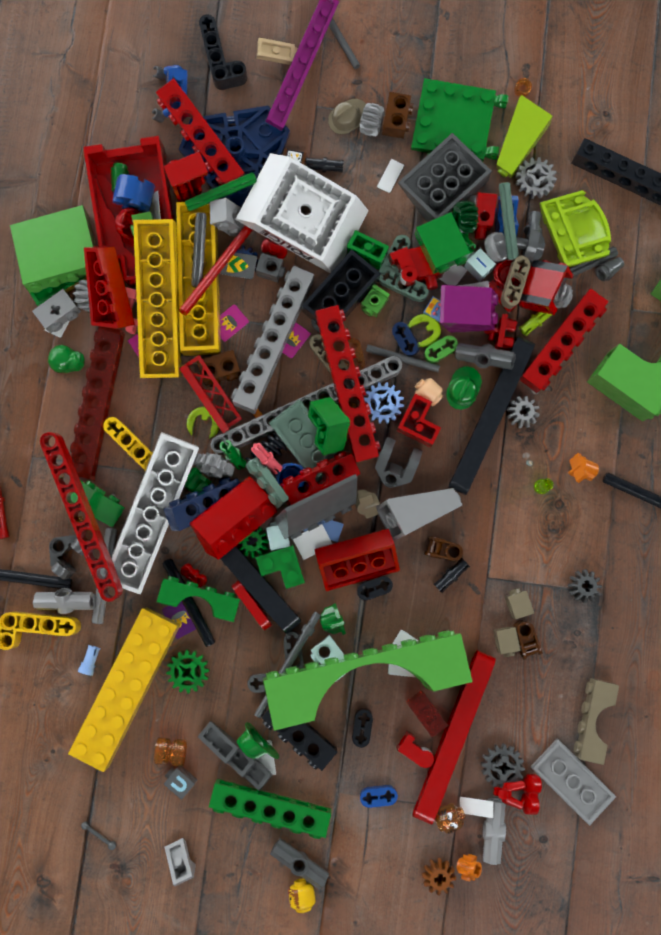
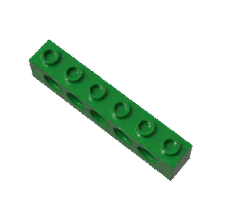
(262, 799)

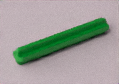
(221, 191)

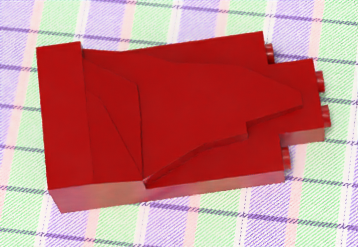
(143, 161)

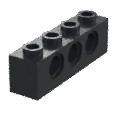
(311, 736)

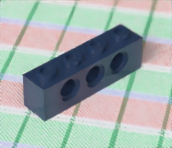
(176, 510)

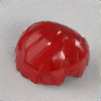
(124, 221)
(501, 272)

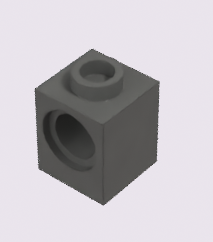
(266, 261)

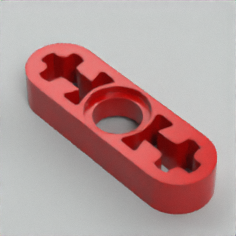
(252, 605)

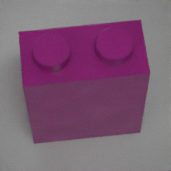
(468, 308)

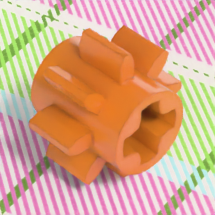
(469, 867)

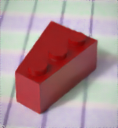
(187, 176)

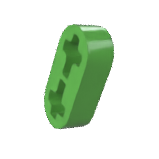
(438, 346)

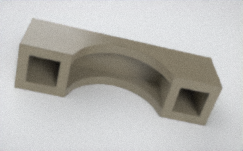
(599, 696)

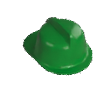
(463, 388)
(254, 744)

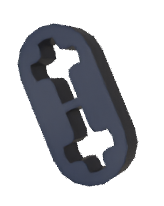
(402, 341)

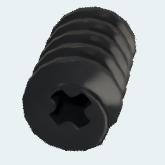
(274, 445)

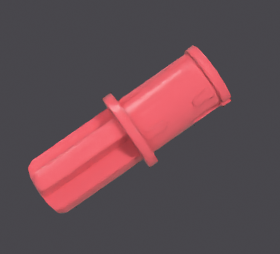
(266, 458)

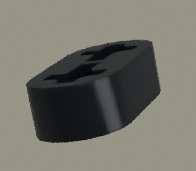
(376, 593)
(357, 727)

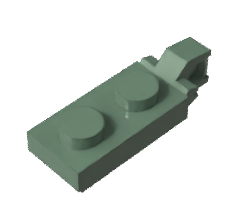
(267, 482)

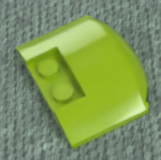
(576, 228)

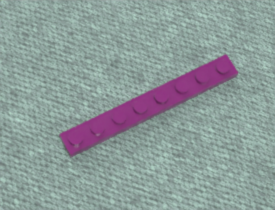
(301, 63)

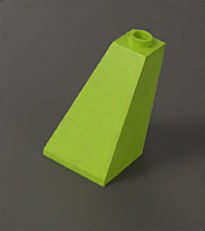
(523, 134)

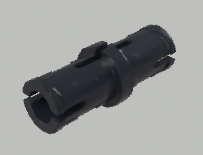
(324, 164)
(451, 575)

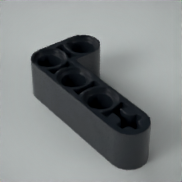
(215, 52)

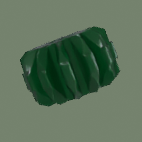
(466, 216)

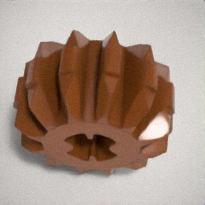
(444, 881)

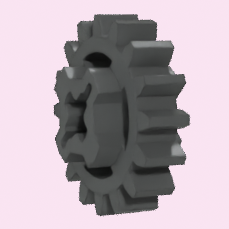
(511, 767)

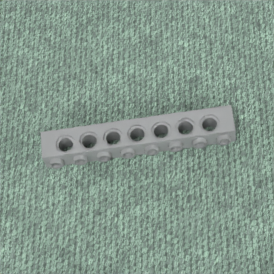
(302, 280)

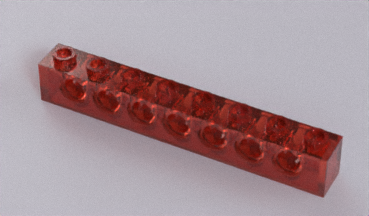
(104, 394)

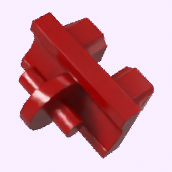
(505, 324)

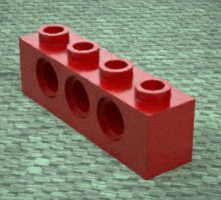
(347, 468)

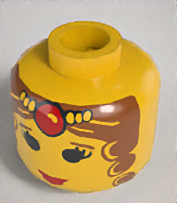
(301, 896)

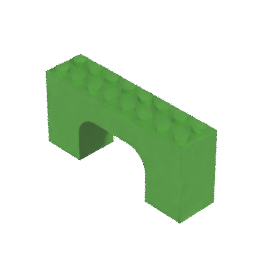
(630, 379)

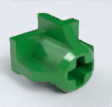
(196, 481)
(332, 620)

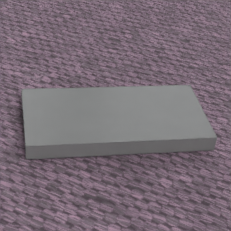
(573, 781)

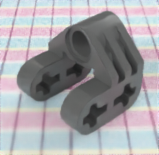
(402, 476)
(59, 565)

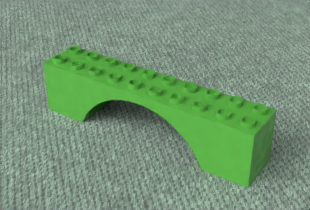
(433, 660)

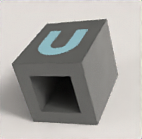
(179, 781)

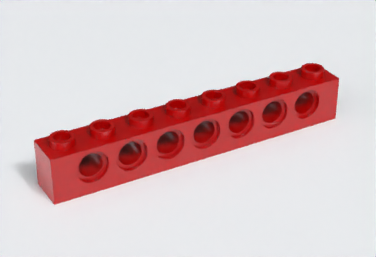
(324, 318)

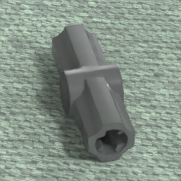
(485, 356)
(310, 871)

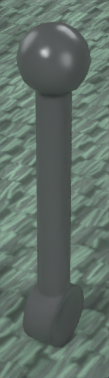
(111, 845)

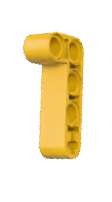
(135, 444)
(40, 626)

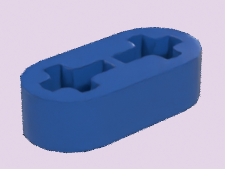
(377, 791)

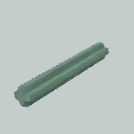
(508, 220)

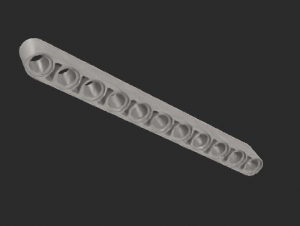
(265, 429)

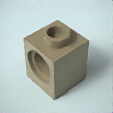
(519, 603)
(506, 641)

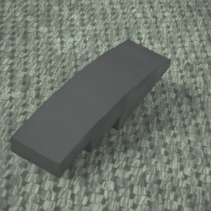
(230, 753)

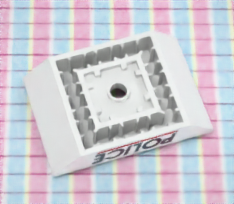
(276, 213)

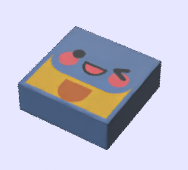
(433, 309)

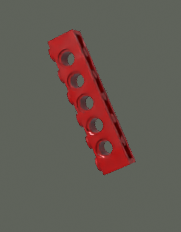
(173, 92)
(596, 306)

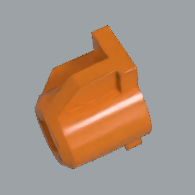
(583, 468)

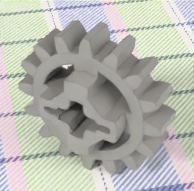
(533, 179)
(213, 465)

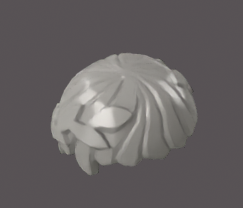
(496, 246)

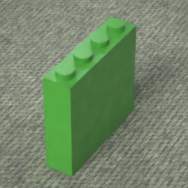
(52, 248)

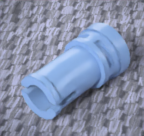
(88, 664)

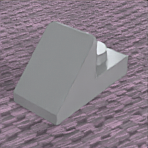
(179, 862)

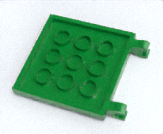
(456, 110)

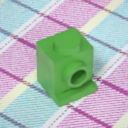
(374, 308)

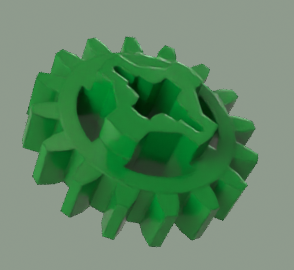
(182, 666)

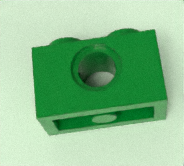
(368, 249)

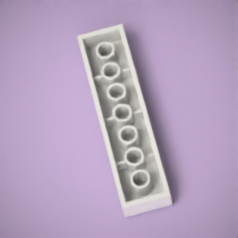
(146, 518)

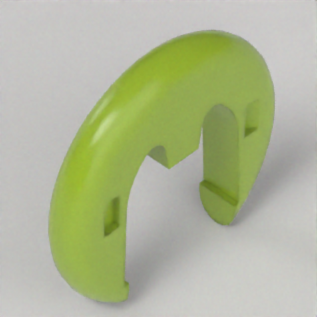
(433, 325)
(205, 414)

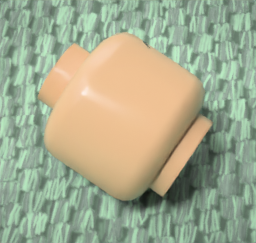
(429, 390)

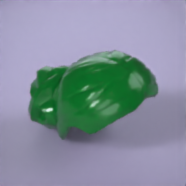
(65, 360)

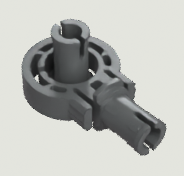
(534, 242)

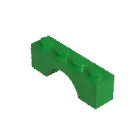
(222, 605)

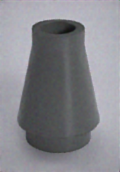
(608, 269)

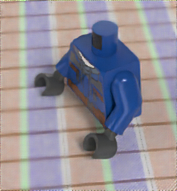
(170, 72)

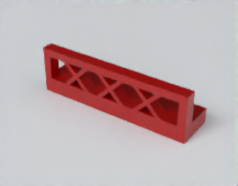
(204, 397)

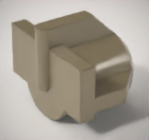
(366, 503)

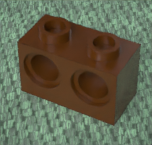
(397, 115)
(218, 363)

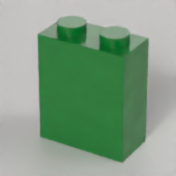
(442, 243)

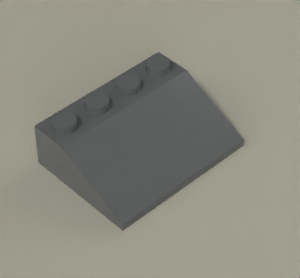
(444, 178)
(318, 507)

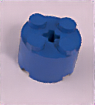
(133, 193)

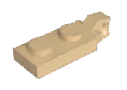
(275, 51)

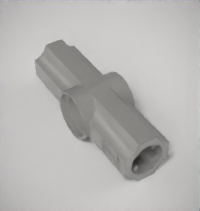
(64, 601)
(494, 833)

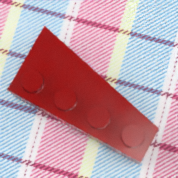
(106, 288)

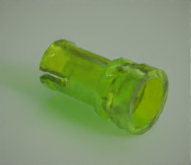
(543, 486)

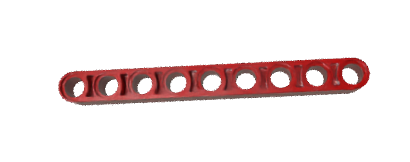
(73, 510)
(453, 738)

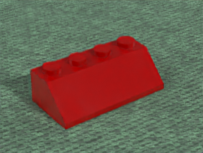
(233, 518)
(357, 559)

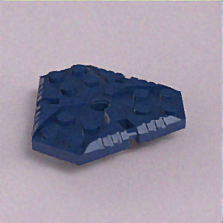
(250, 135)

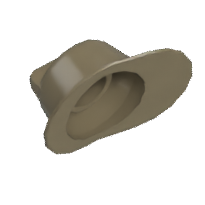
(346, 116)

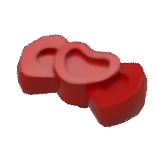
(273, 248)
(193, 575)

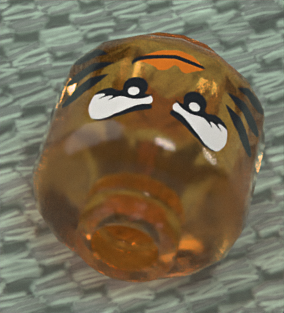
(450, 818)

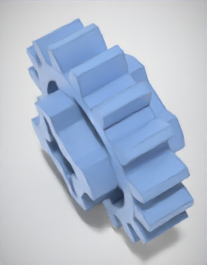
(389, 407)

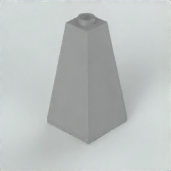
(411, 512)

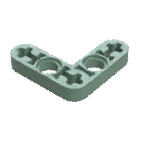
(393, 272)

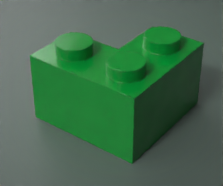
(331, 425)
(104, 508)
(284, 561)

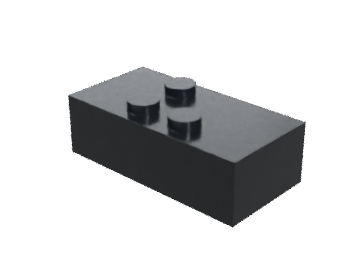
(343, 287)

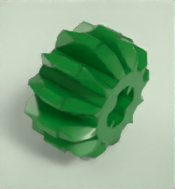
(260, 544)

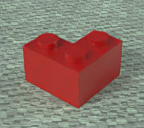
(415, 426)

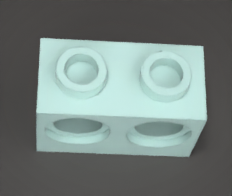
(335, 651)

